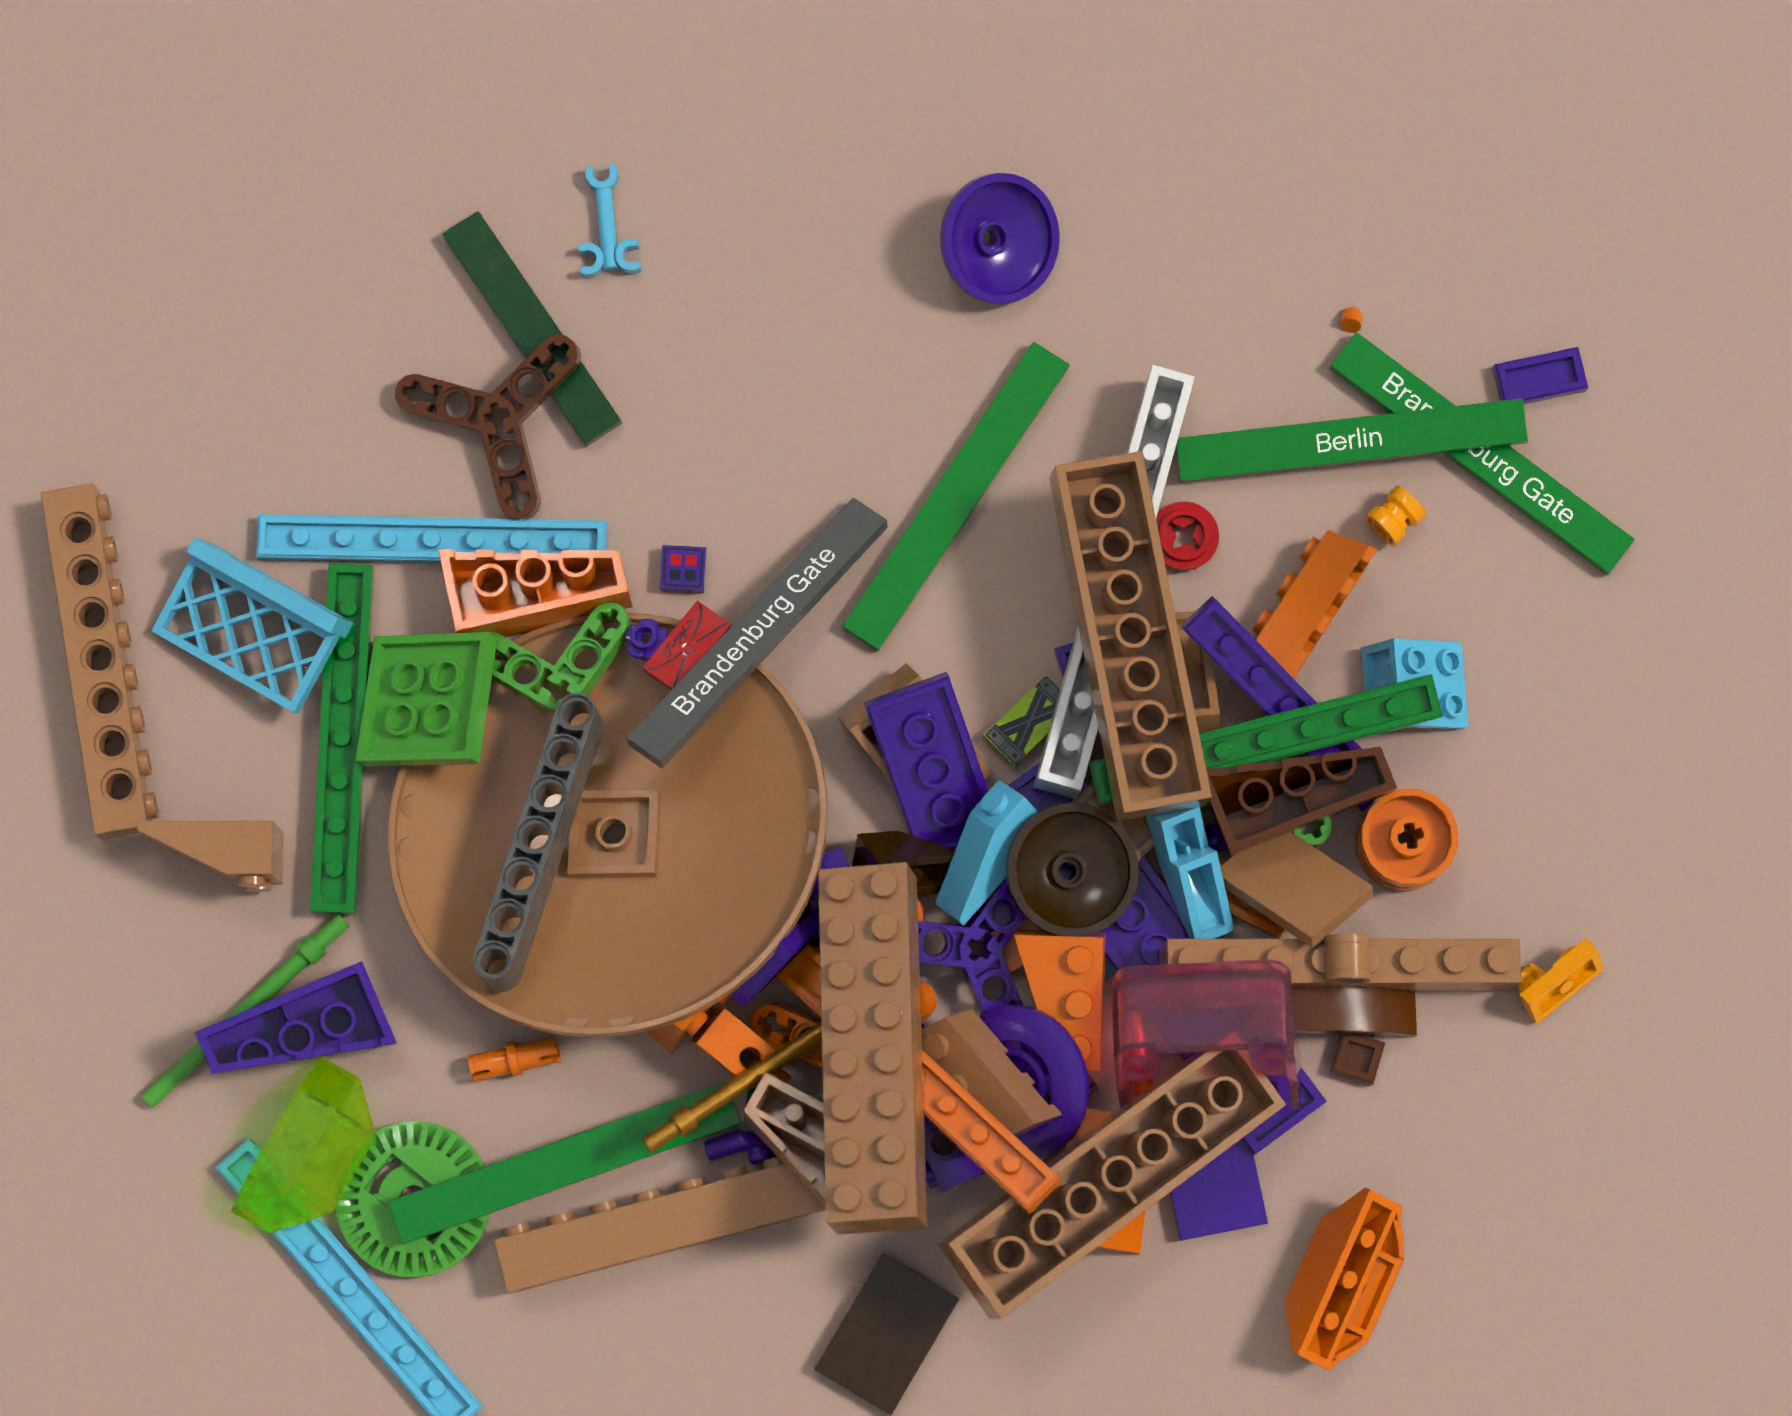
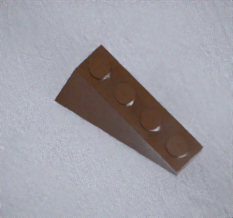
(1281, 796)

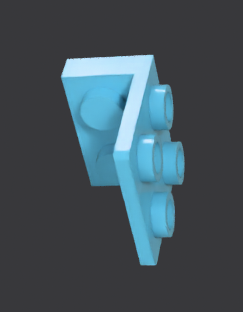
(1411, 658)

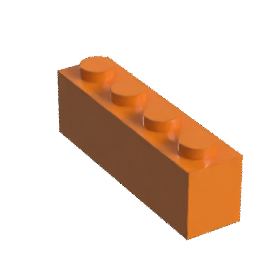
(1312, 598)

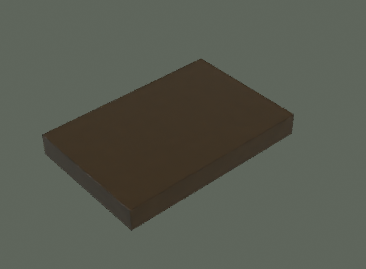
(886, 1334)

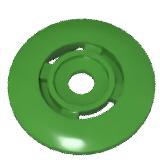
(427, 1157)

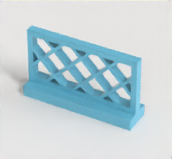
(271, 593)

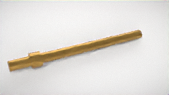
(686, 1120)

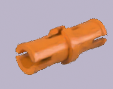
(514, 1058)

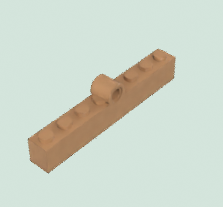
(1370, 963)

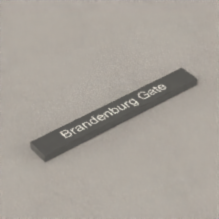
(756, 633)

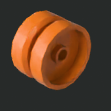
(1421, 818)

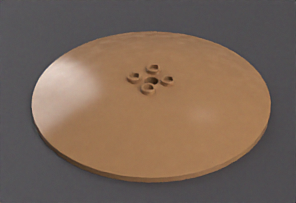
(636, 928)

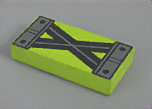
(1025, 722)

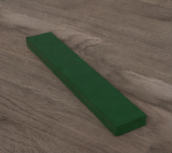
(529, 324)

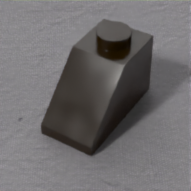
(925, 858)

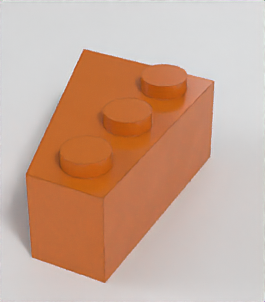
(1068, 984)

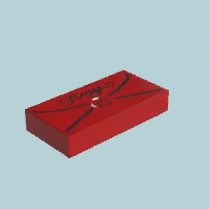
(686, 645)

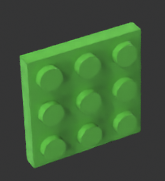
(426, 699)

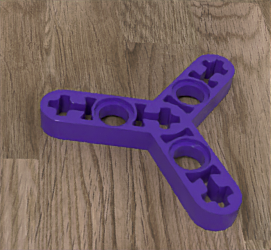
(978, 968)

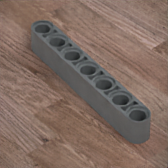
(543, 861)

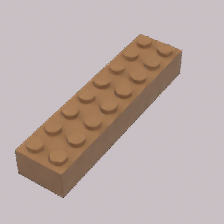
(1129, 636)
(872, 1049)
(1112, 1177)

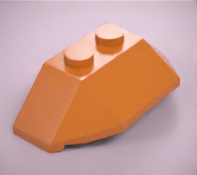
(1345, 1278)

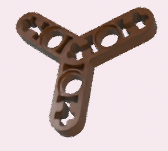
(509, 399)

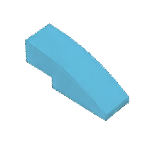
(1191, 872)

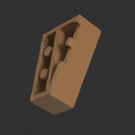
(980, 1065)
(792, 1129)

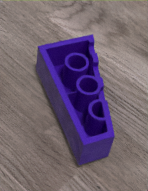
(307, 1023)

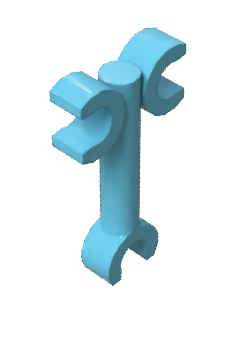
(609, 255)

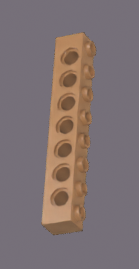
(63, 512)

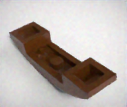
(1356, 1011)

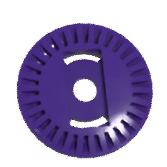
(1055, 1064)

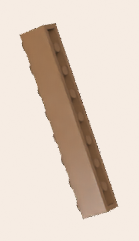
(652, 1225)

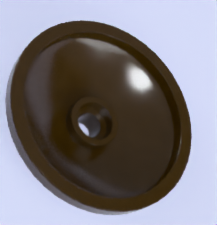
(1101, 863)

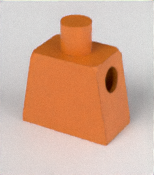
(724, 1040)

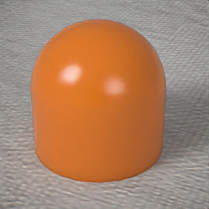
(1351, 320)

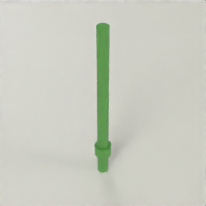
(309, 951)

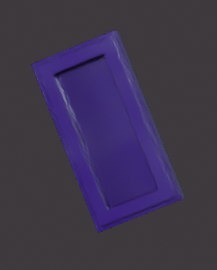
(1541, 376)

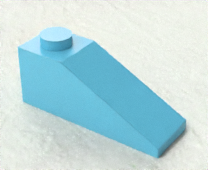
(983, 851)

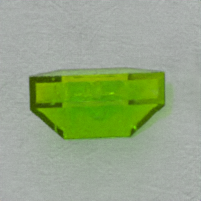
(309, 1152)

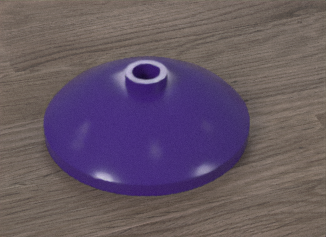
(1020, 244)

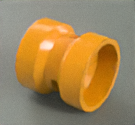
(1394, 517)

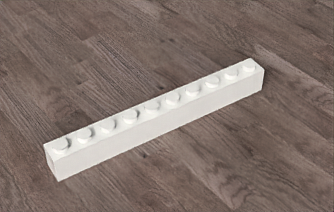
(1074, 717)

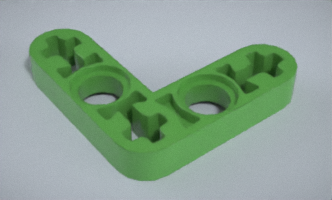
(564, 672)

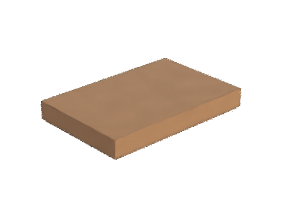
(1296, 886)

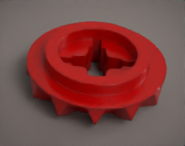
(1205, 535)

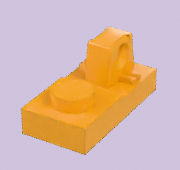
(1546, 991)

